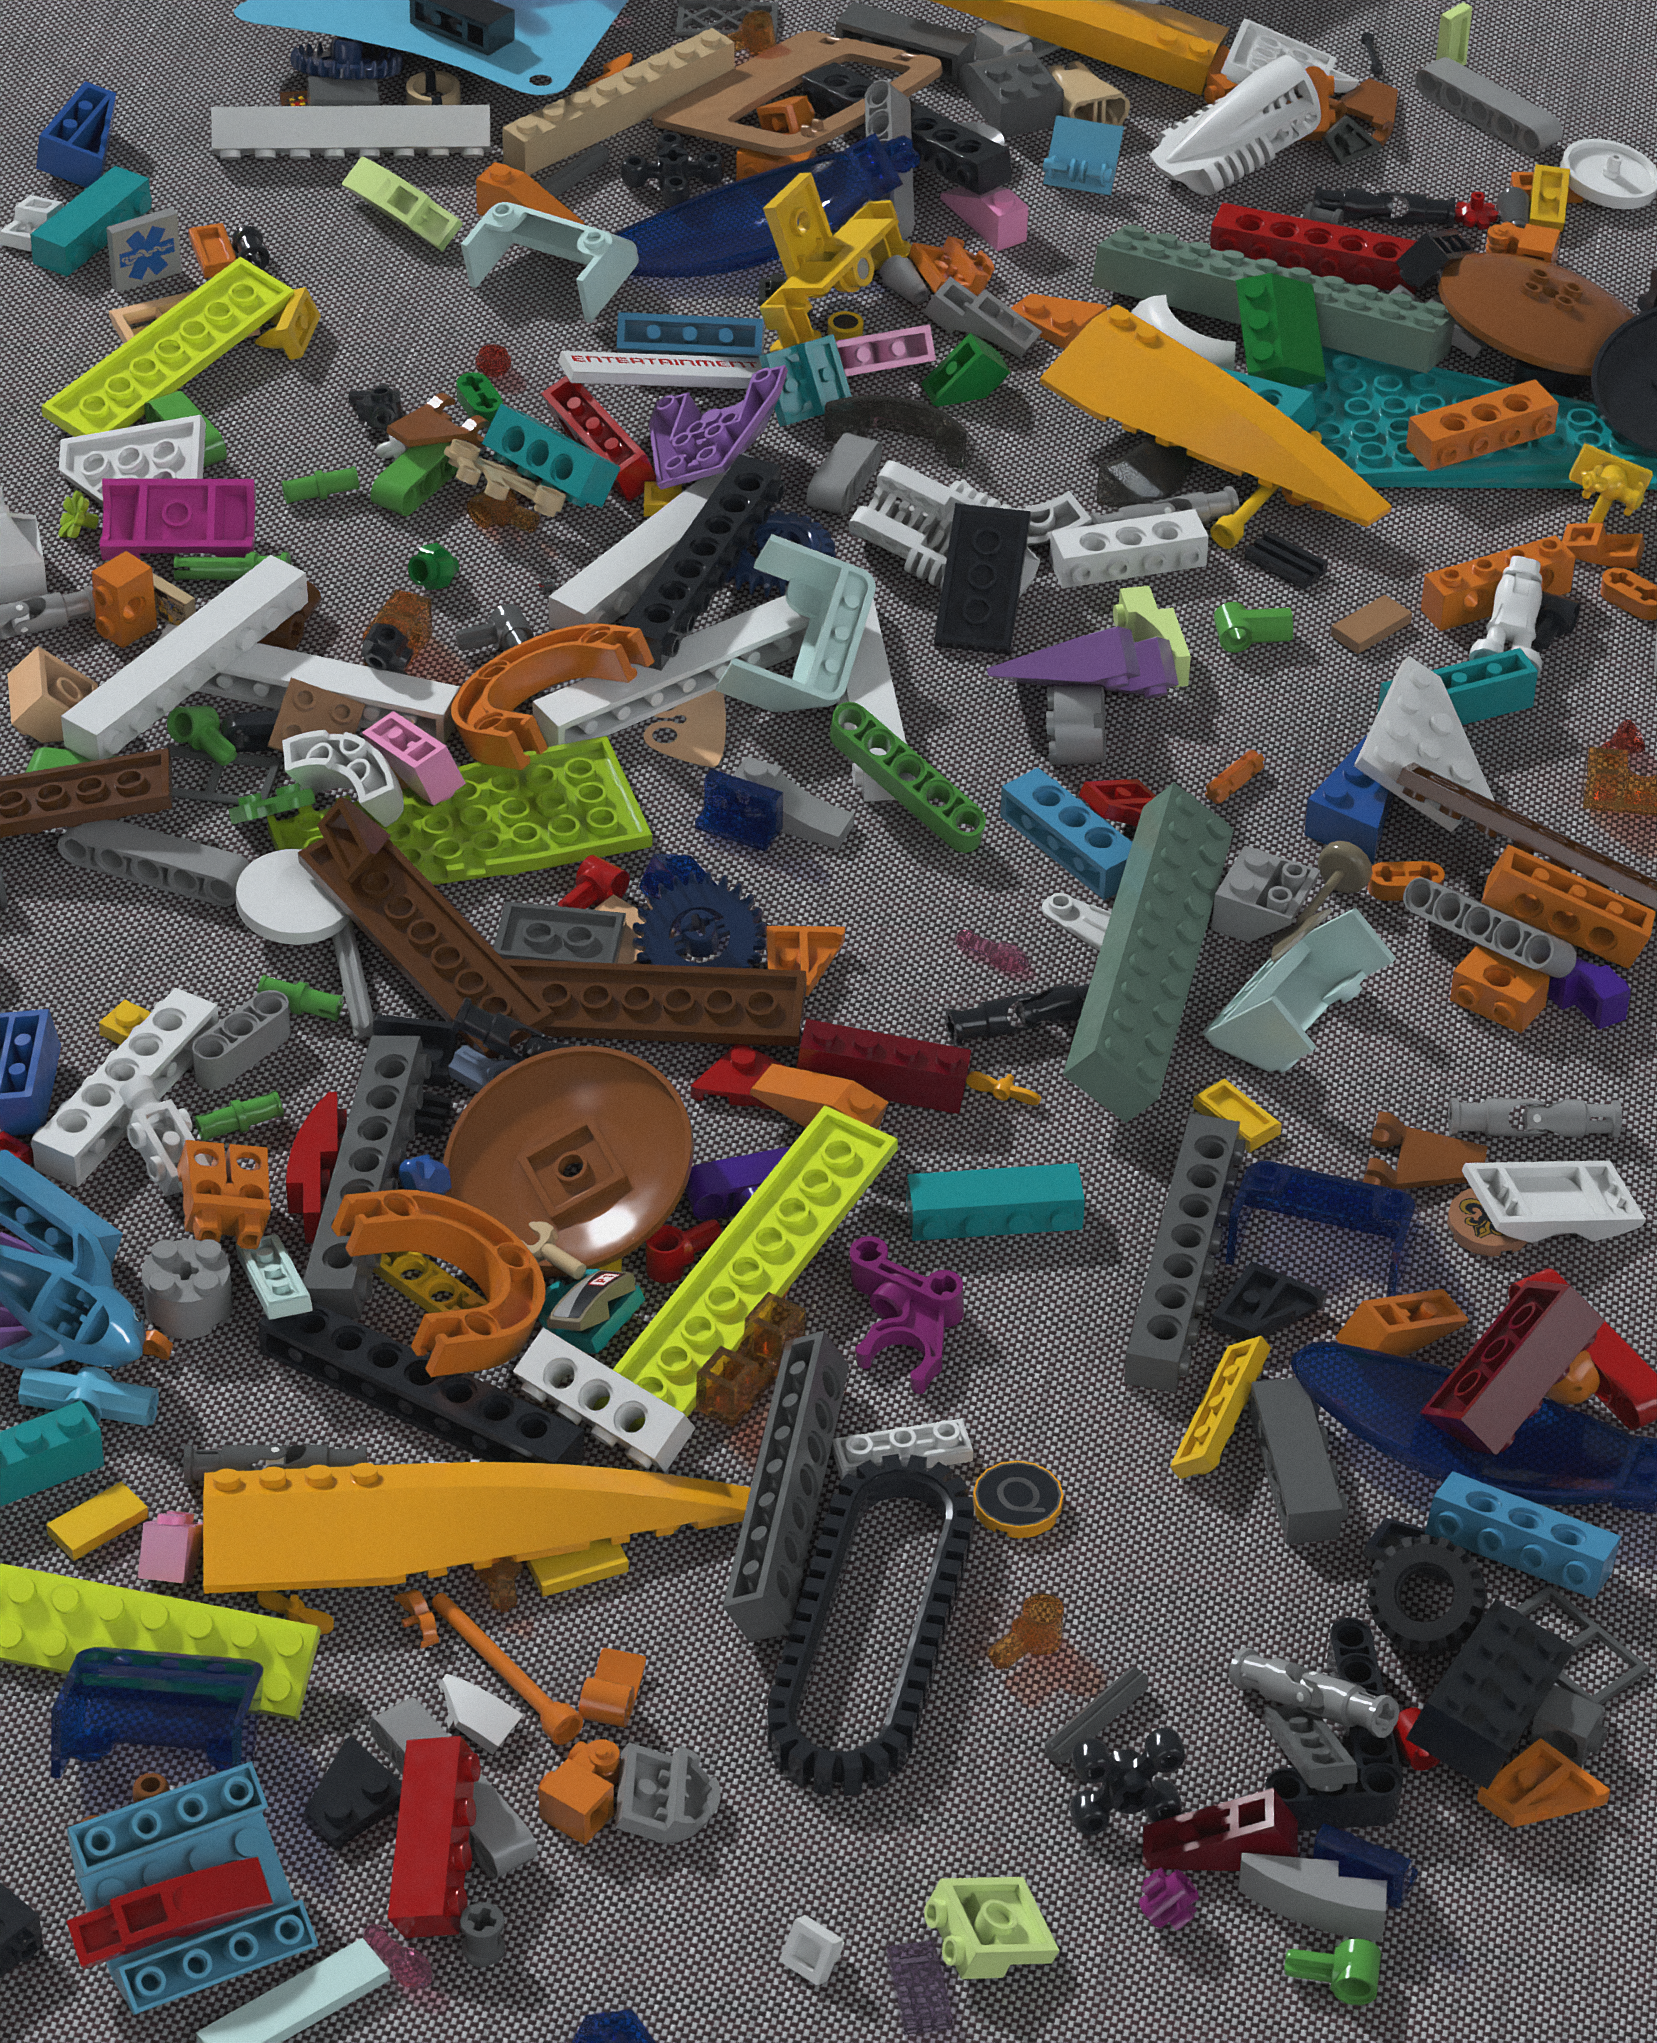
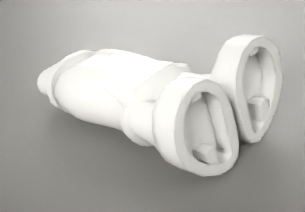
(1514, 612)

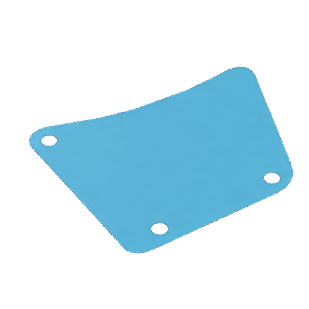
(549, 34)

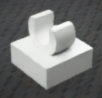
(811, 1950)

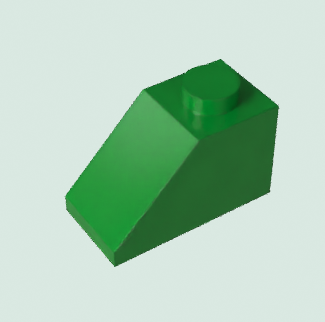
(966, 373)

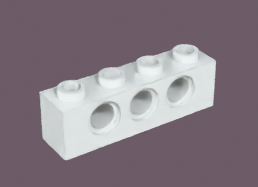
(1128, 548)
(553, 1358)

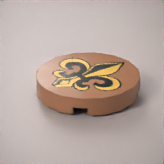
(1474, 1228)

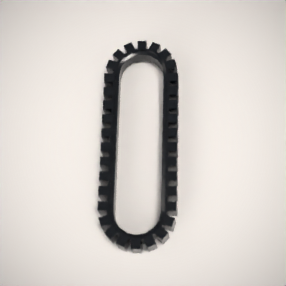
(800, 1653)

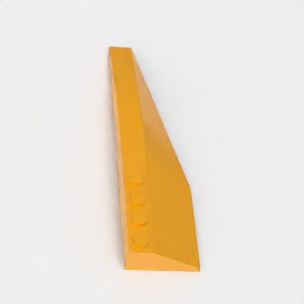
(403, 1519)

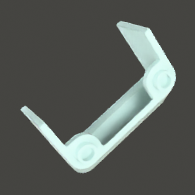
(607, 256)
(838, 605)
(1284, 998)

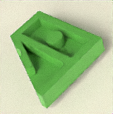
(255, 807)

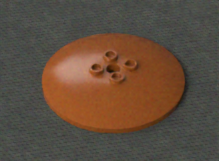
(1532, 309)
(567, 1110)

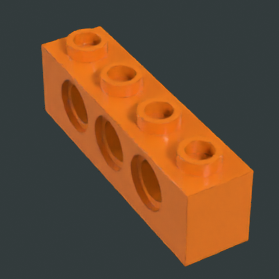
(1482, 425)
(1469, 588)
(1568, 906)

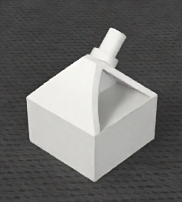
(20, 556)

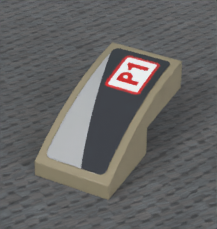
(588, 1300)

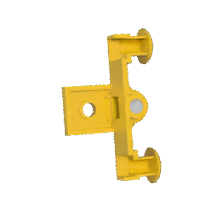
(819, 260)

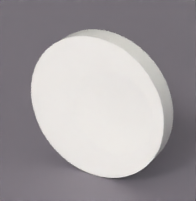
(1610, 173)
(286, 902)

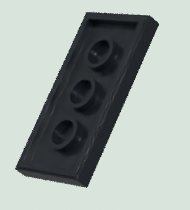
(982, 579)

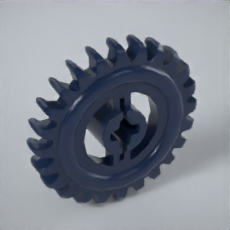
(346, 61)
(790, 528)
(695, 905)

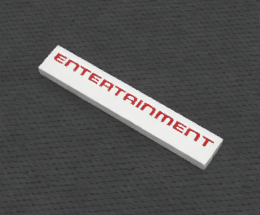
(658, 369)

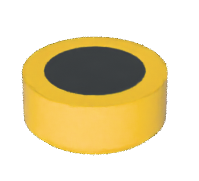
(845, 325)

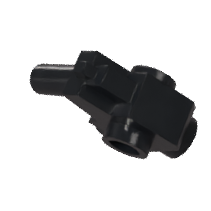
(377, 406)
(386, 649)

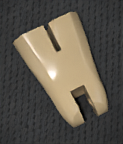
(1088, 96)

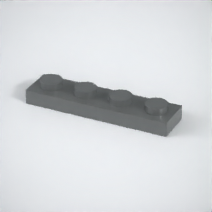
(1311, 1747)

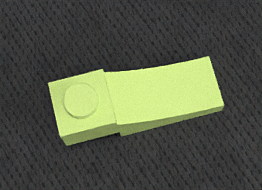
(1141, 615)

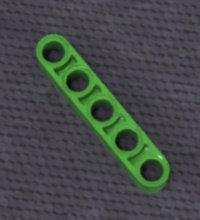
(911, 794)

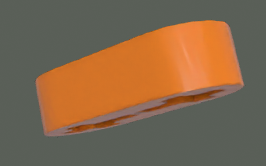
(1630, 593)
(1398, 877)

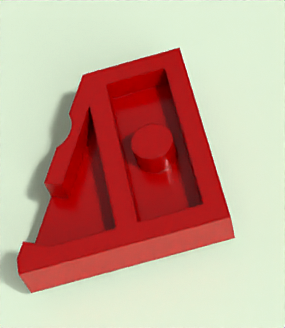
(1117, 799)
(734, 1077)

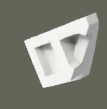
(478, 1713)

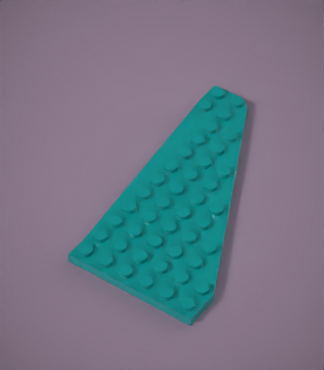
(1366, 421)

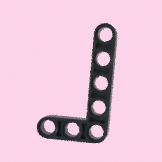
(1379, 1775)

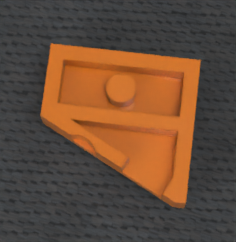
(1057, 317)
(803, 949)
(1541, 1787)

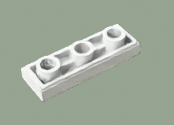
(938, 1441)

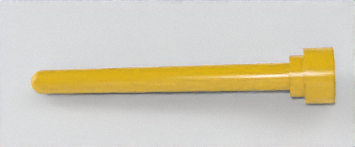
(1230, 528)

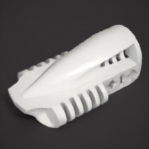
(1240, 128)
(917, 535)

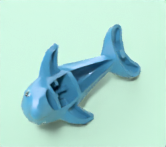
(68, 1308)

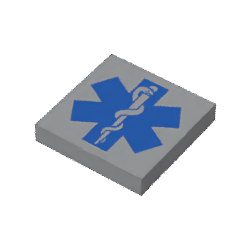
(144, 249)

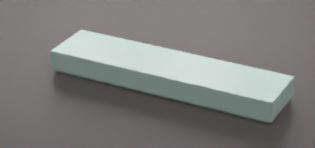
(275, 1278)
(302, 1999)

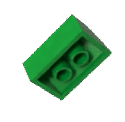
(1281, 330)

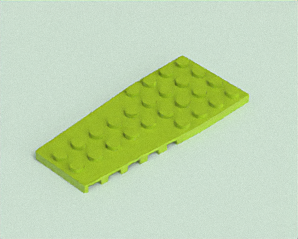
(507, 819)

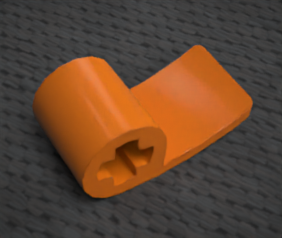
(614, 1689)

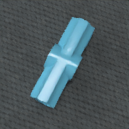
(95, 1388)

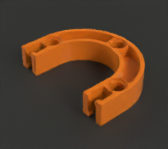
(489, 696)
(472, 1242)

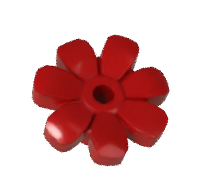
(1476, 212)

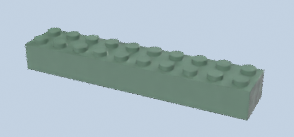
(1205, 279)
(1149, 953)

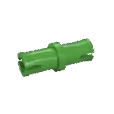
(320, 485)
(305, 999)
(239, 1116)

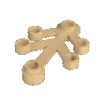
(501, 478)

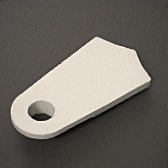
(1078, 918)

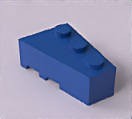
(1349, 807)

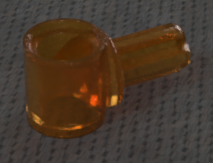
(755, 33)
(489, 511)
(501, 1582)
(1034, 1631)

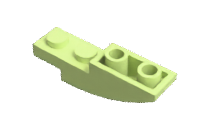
(402, 202)

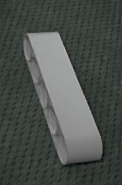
(1488, 106)
(890, 116)
(154, 859)
(1490, 927)
(499, 1835)

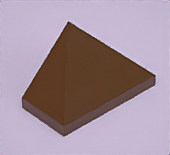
(351, 837)

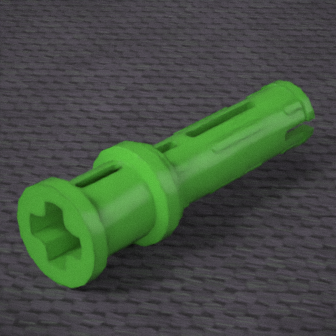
(219, 567)

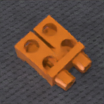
(224, 1195)

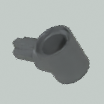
(504, 630)

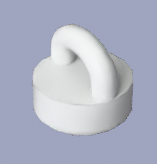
(391, 449)

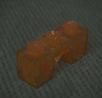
(1614, 787)
(736, 1380)

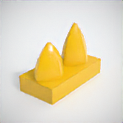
(294, 325)

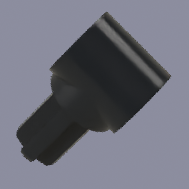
(1555, 617)

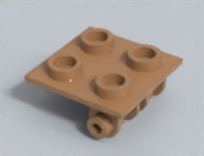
(313, 709)

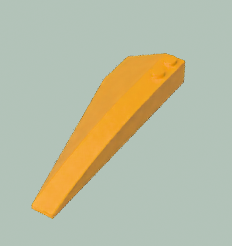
(1120, 32)
(1161, 387)

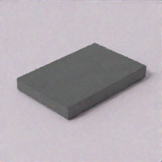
(559, 933)

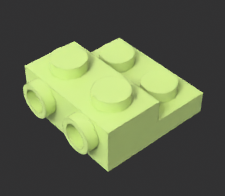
(989, 1925)

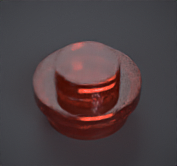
(493, 360)

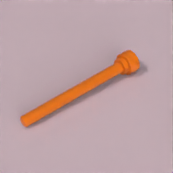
(558, 1719)

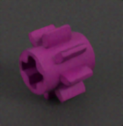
(1168, 1899)

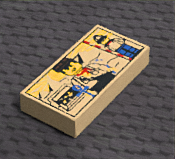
(171, 602)

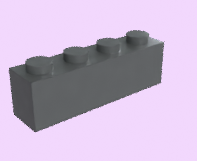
(908, 34)
(1297, 1461)

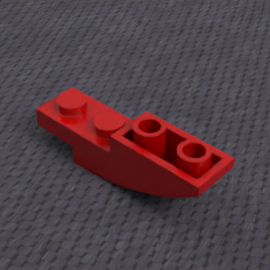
(313, 1161)
(168, 1910)

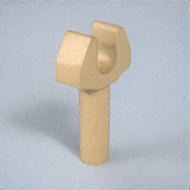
(547, 1250)

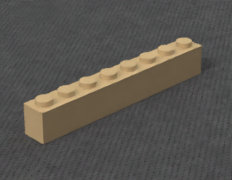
(615, 102)

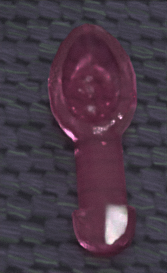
(1001, 955)
(406, 1964)

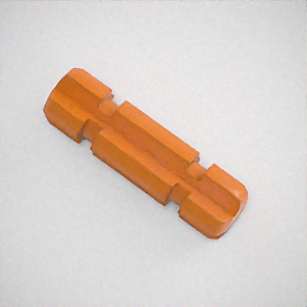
(1234, 776)

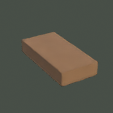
(1371, 624)

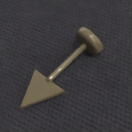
(1343, 869)

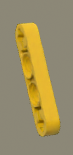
(431, 1281)

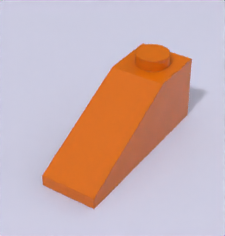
(510, 185)
(804, 1093)
(1402, 1322)

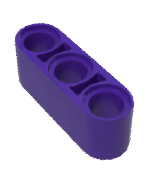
(725, 1185)

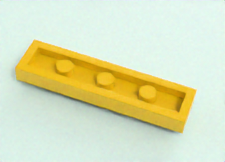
(1220, 1408)

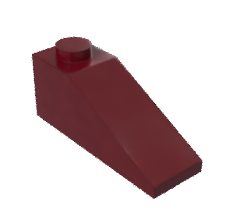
(1220, 1834)

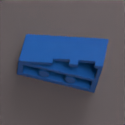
(79, 136)
(27, 1069)

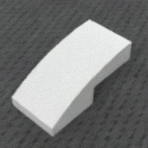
(28, 217)

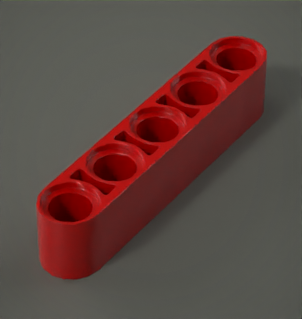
(1626, 1380)

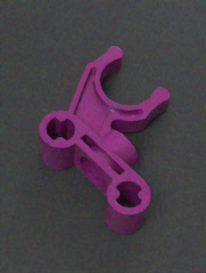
(912, 1308)

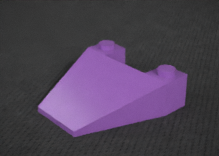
(1098, 659)

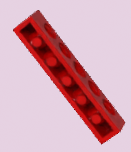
(1309, 244)

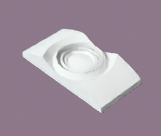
(1554, 1199)

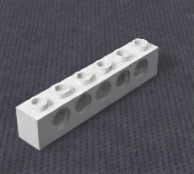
(96, 1115)

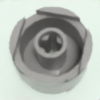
(1076, 724)
(187, 1287)

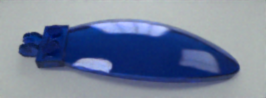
(728, 225)
(1552, 1461)

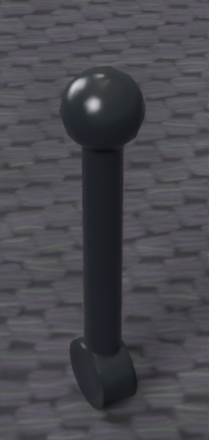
(1368, 40)

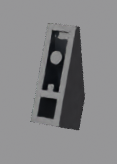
(473, 23)
(1430, 255)

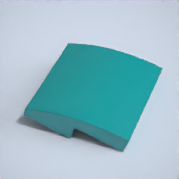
(812, 379)

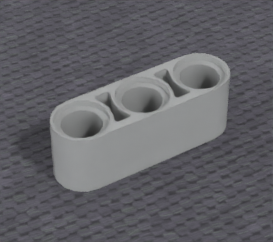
(844, 474)
(241, 1039)

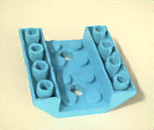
(177, 1835)

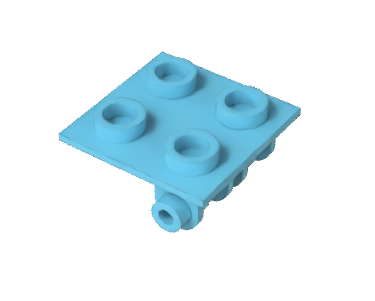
(1083, 155)

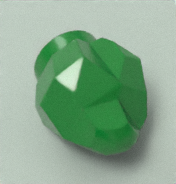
(433, 567)

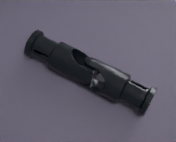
(1362, 205)
(990, 1018)
(496, 1030)

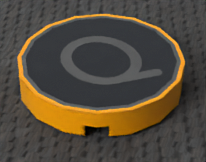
(1018, 1499)

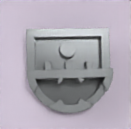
(664, 1794)

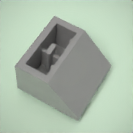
(1260, 894)

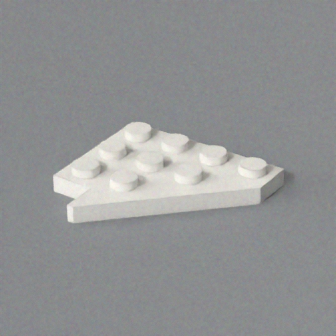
(1260, 45)
(138, 452)
(1423, 728)

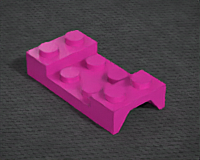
(178, 516)

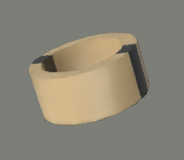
(433, 82)

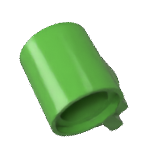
(200, 729)
(1350, 1969)

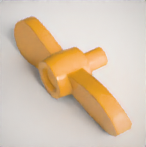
(1002, 1089)
(295, 1610)

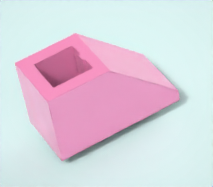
(170, 1547)

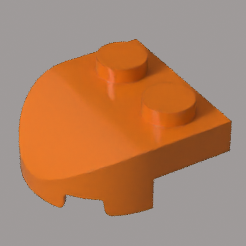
(952, 260)

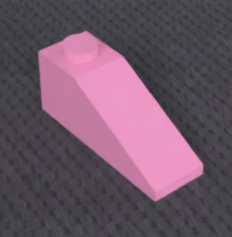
(995, 215)
(416, 757)

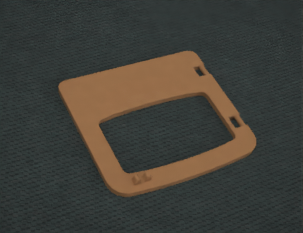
(715, 106)

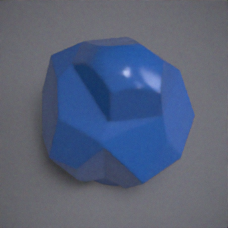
(424, 1175)

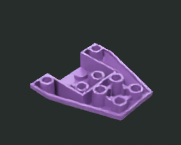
(707, 444)

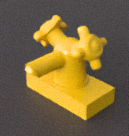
(1611, 478)

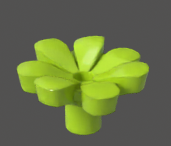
(76, 516)

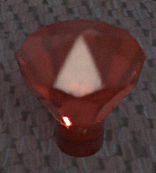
(1627, 737)

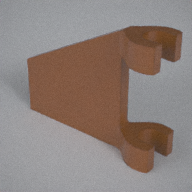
(1371, 102)
(432, 426)
(1423, 1156)

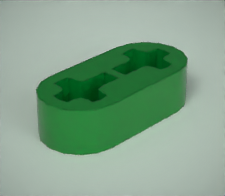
(478, 395)

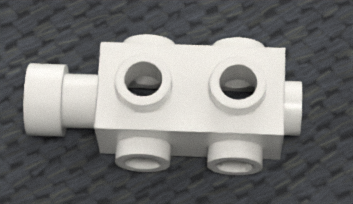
(158, 1132)

